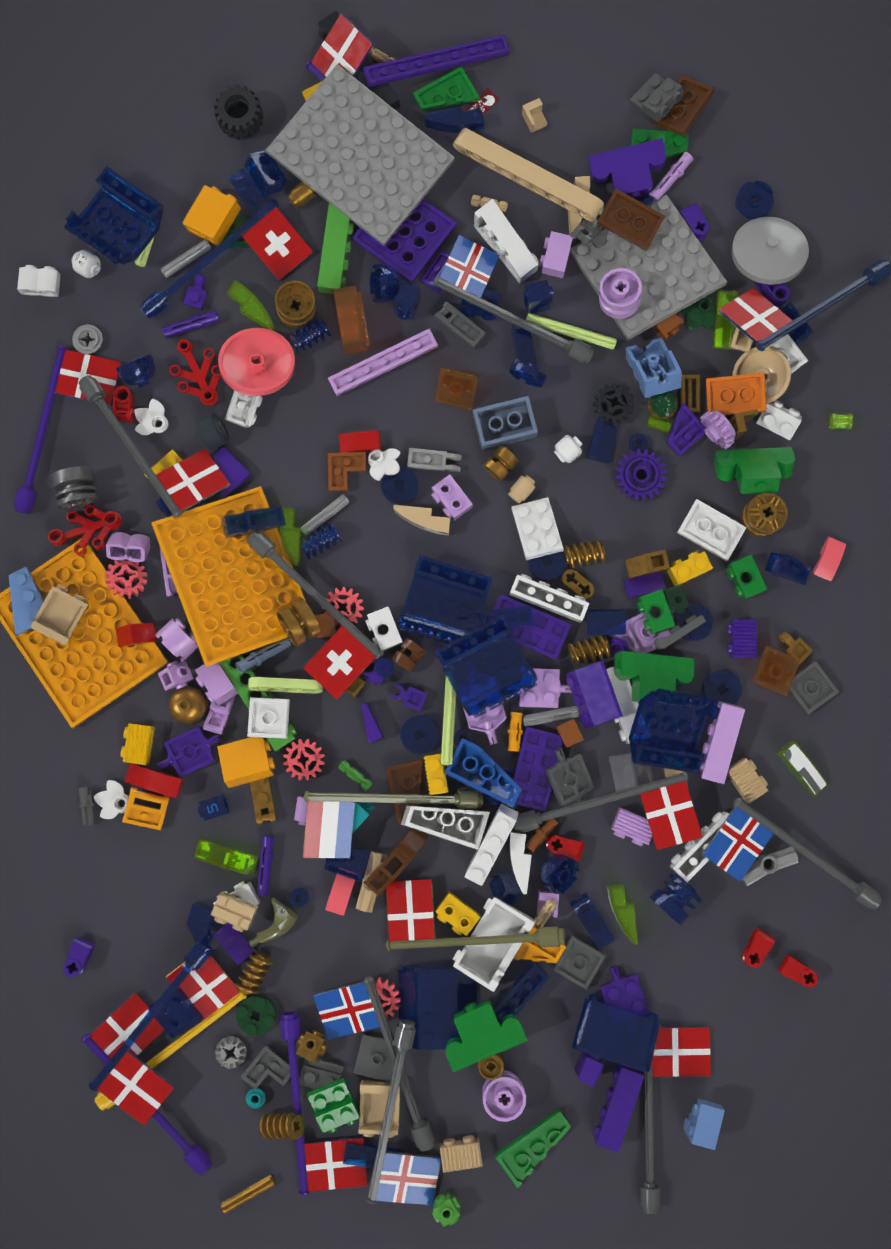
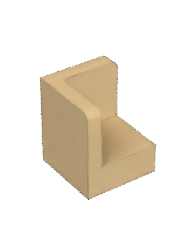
(533, 115)

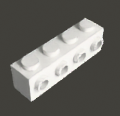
(548, 598)
(691, 859)

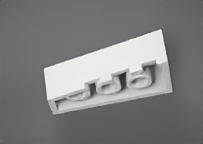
(455, 825)

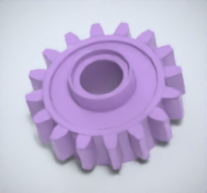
(718, 429)

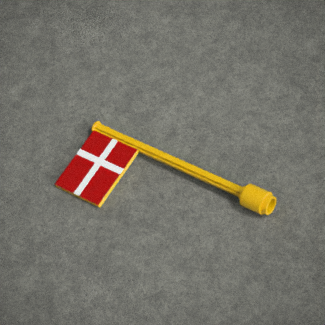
(210, 993)

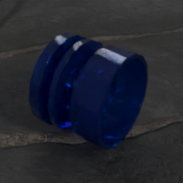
(676, 898)

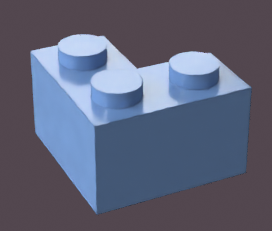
(704, 1123)

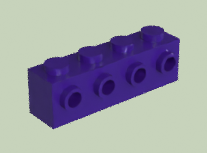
(618, 1108)

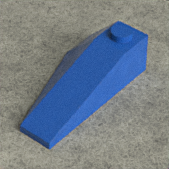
(480, 772)

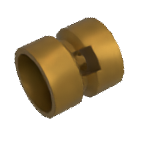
(500, 463)
(491, 1067)

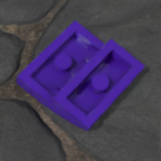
(232, 470)

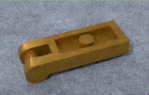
(263, 798)

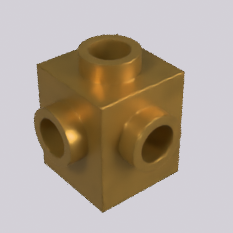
(304, 1046)

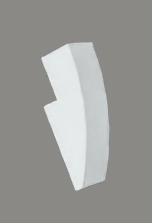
(520, 860)

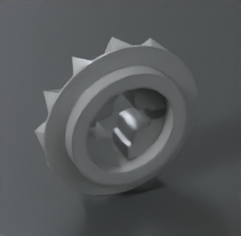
(81, 333)
(228, 1043)

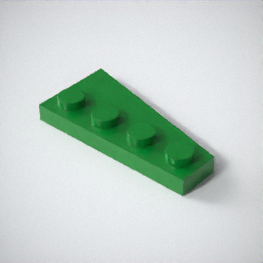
(532, 1146)

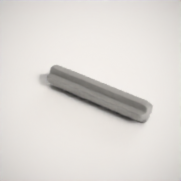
(186, 258)
(325, 514)
(550, 716)

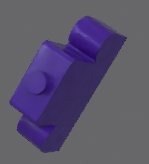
(629, 167)

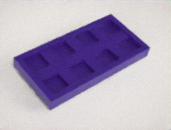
(544, 636)
(530, 774)

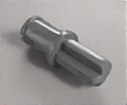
(86, 805)

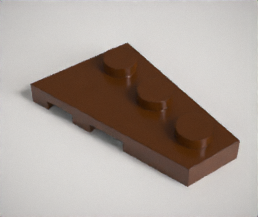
(404, 780)

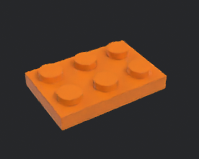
(736, 393)

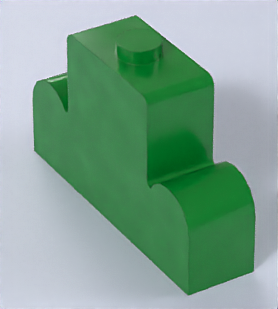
(755, 468)
(652, 672)
(482, 1035)

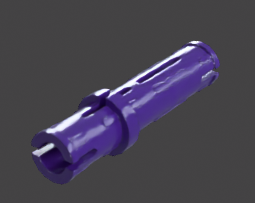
(198, 321)
(266, 856)

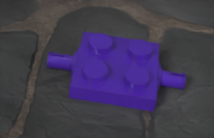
(189, 751)
(624, 992)

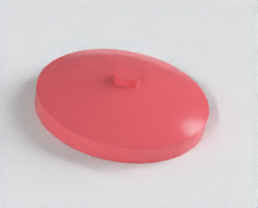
(256, 361)

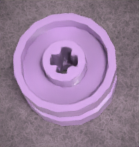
(620, 293)
(506, 1107)

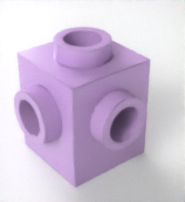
(175, 675)

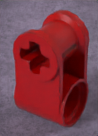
(123, 409)
(567, 847)
(759, 946)
(796, 970)

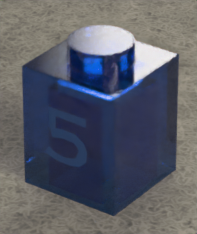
(213, 807)

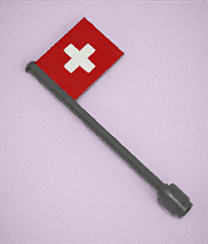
(346, 652)

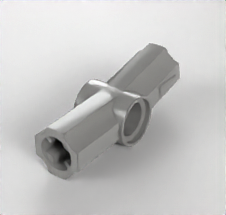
(778, 861)

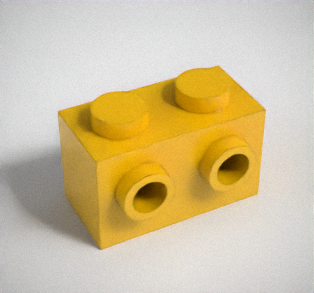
(690, 568)
(457, 914)

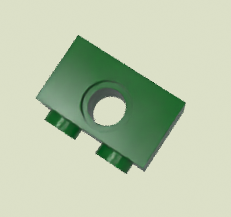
(746, 566)
(658, 601)

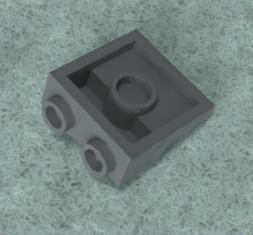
(657, 97)

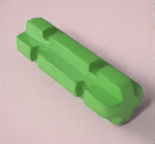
(355, 775)

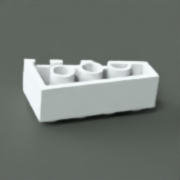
(505, 241)

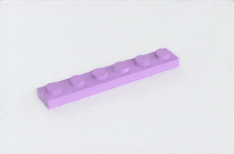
(383, 362)

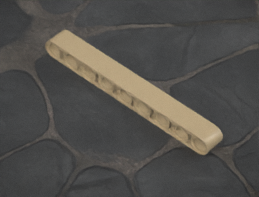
(528, 174)

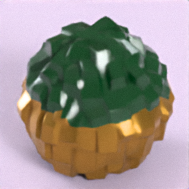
(663, 405)

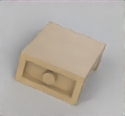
(59, 614)
(372, 1108)

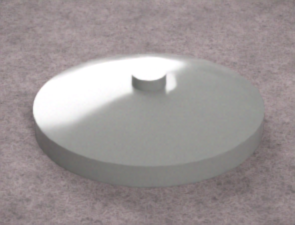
(770, 250)

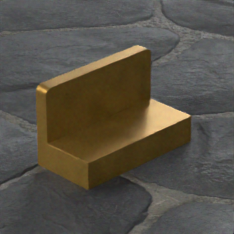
(739, 419)

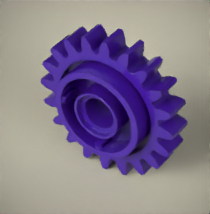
(649, 466)

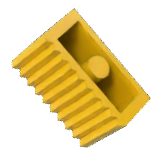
(138, 744)
(436, 775)

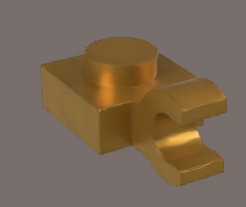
(796, 648)

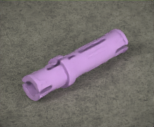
(676, 171)

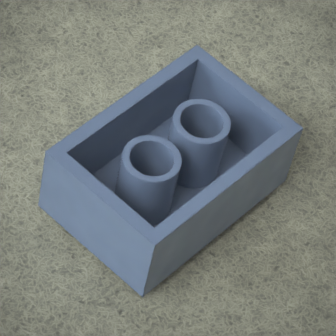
(505, 423)

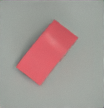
(830, 558)
(340, 894)

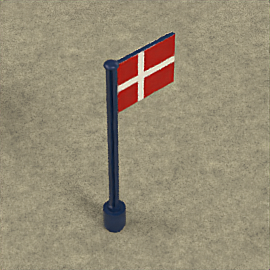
(768, 324)

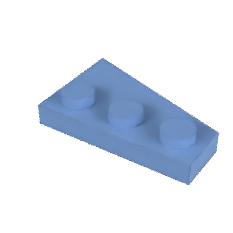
(25, 599)

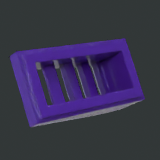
(372, 728)

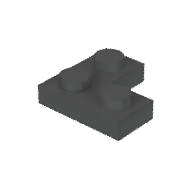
(267, 1063)

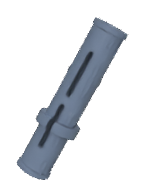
(255, 659)

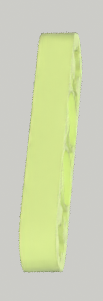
(284, 685)

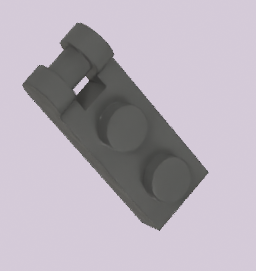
(587, 230)
(460, 325)
(678, 632)

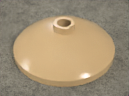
(771, 363)

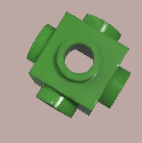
(446, 1202)

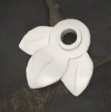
(149, 417)
(383, 463)
(110, 800)

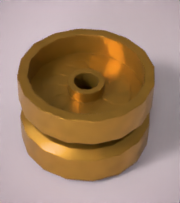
(298, 621)

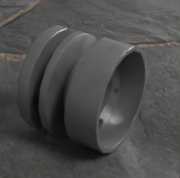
(75, 487)

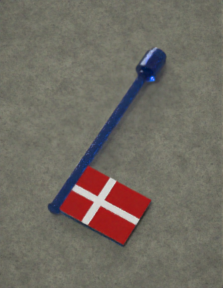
(127, 1078)

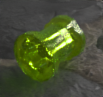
(840, 421)

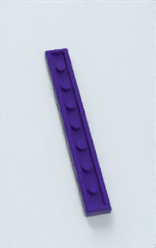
(436, 60)

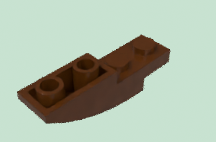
(396, 861)

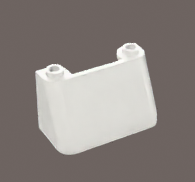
(489, 961)

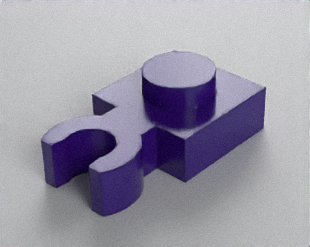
(412, 698)

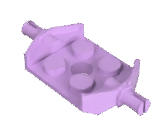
(487, 722)

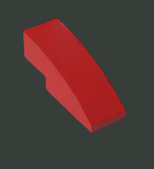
(154, 780)

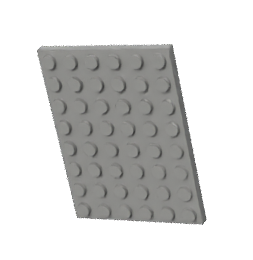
(360, 155)

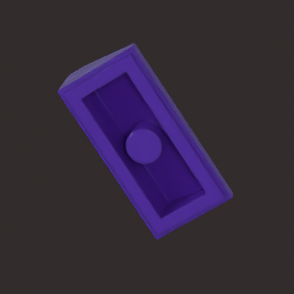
(435, 270)
(644, 585)
(234, 943)

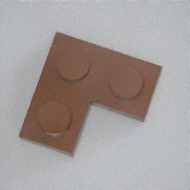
(340, 465)

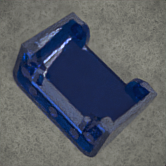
(617, 1034)

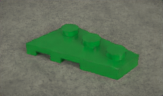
(446, 92)
(674, 144)

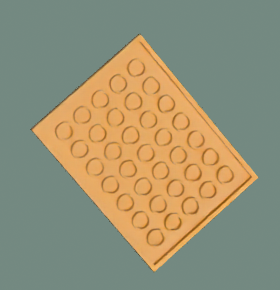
(222, 581)
(91, 666)

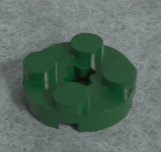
(253, 1026)

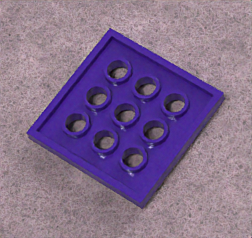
(421, 255)

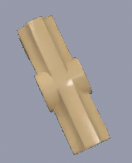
(367, 897)

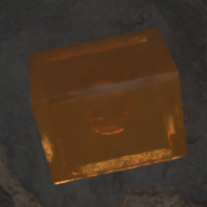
(456, 388)
(775, 671)

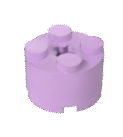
(177, 639)

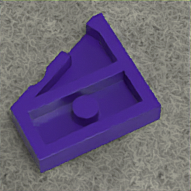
(684, 431)

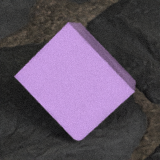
(543, 896)

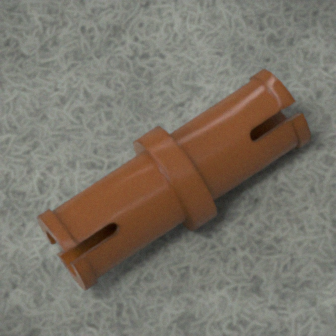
(541, 834)

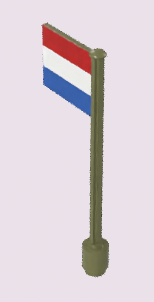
(332, 815)

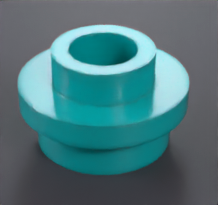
(259, 1093)

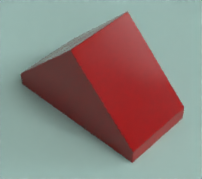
(136, 634)

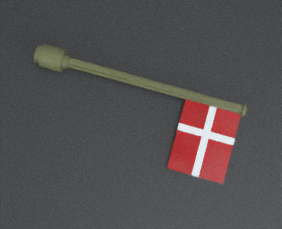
(413, 923)

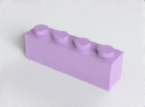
(721, 742)

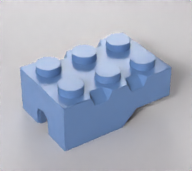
(654, 368)

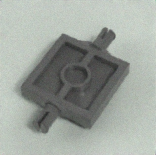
(569, 778)

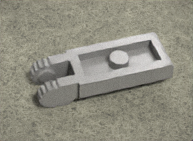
(432, 460)

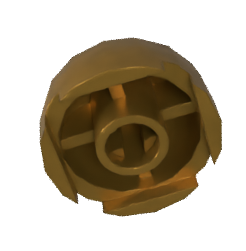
(188, 705)

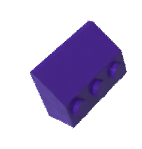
(593, 694)

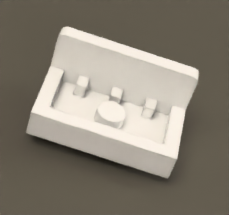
(243, 409)
(780, 419)

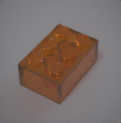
(351, 320)

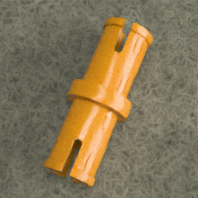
(515, 731)

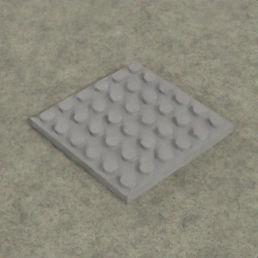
(672, 269)

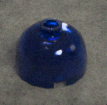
(384, 283)
(138, 371)
(559, 873)

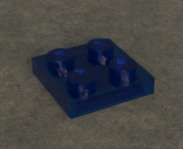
(178, 1014)

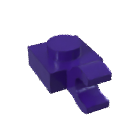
(196, 295)

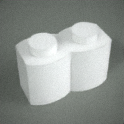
(39, 281)

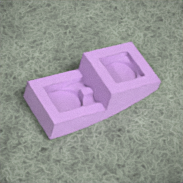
(218, 716)

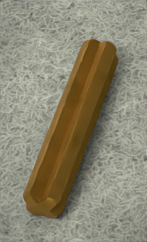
(247, 1194)

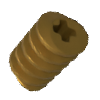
(583, 553)
(589, 650)
(254, 973)
(281, 1126)

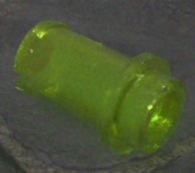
(659, 424)

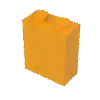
(212, 214)
(246, 761)

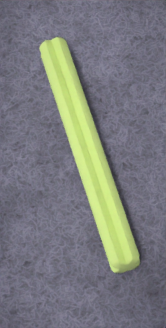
(572, 331)
(448, 724)

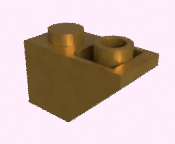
(647, 564)

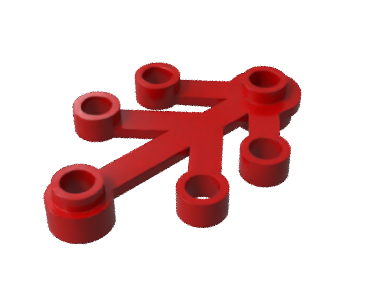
(198, 375)
(88, 529)

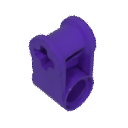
(695, 220)
(770, 292)
(79, 953)

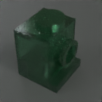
(670, 595)

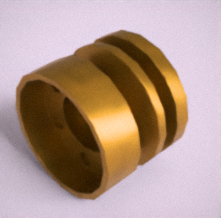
(296, 294)
(755, 520)

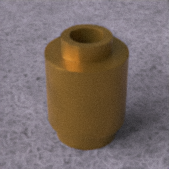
(300, 195)

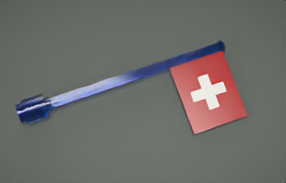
(266, 234)

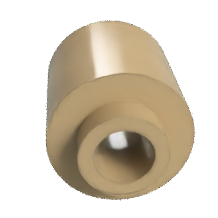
(522, 489)

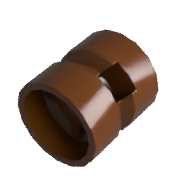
(403, 660)

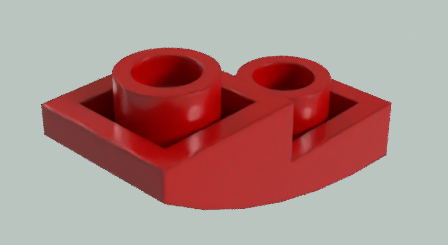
(360, 441)

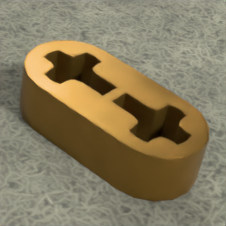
(574, 587)

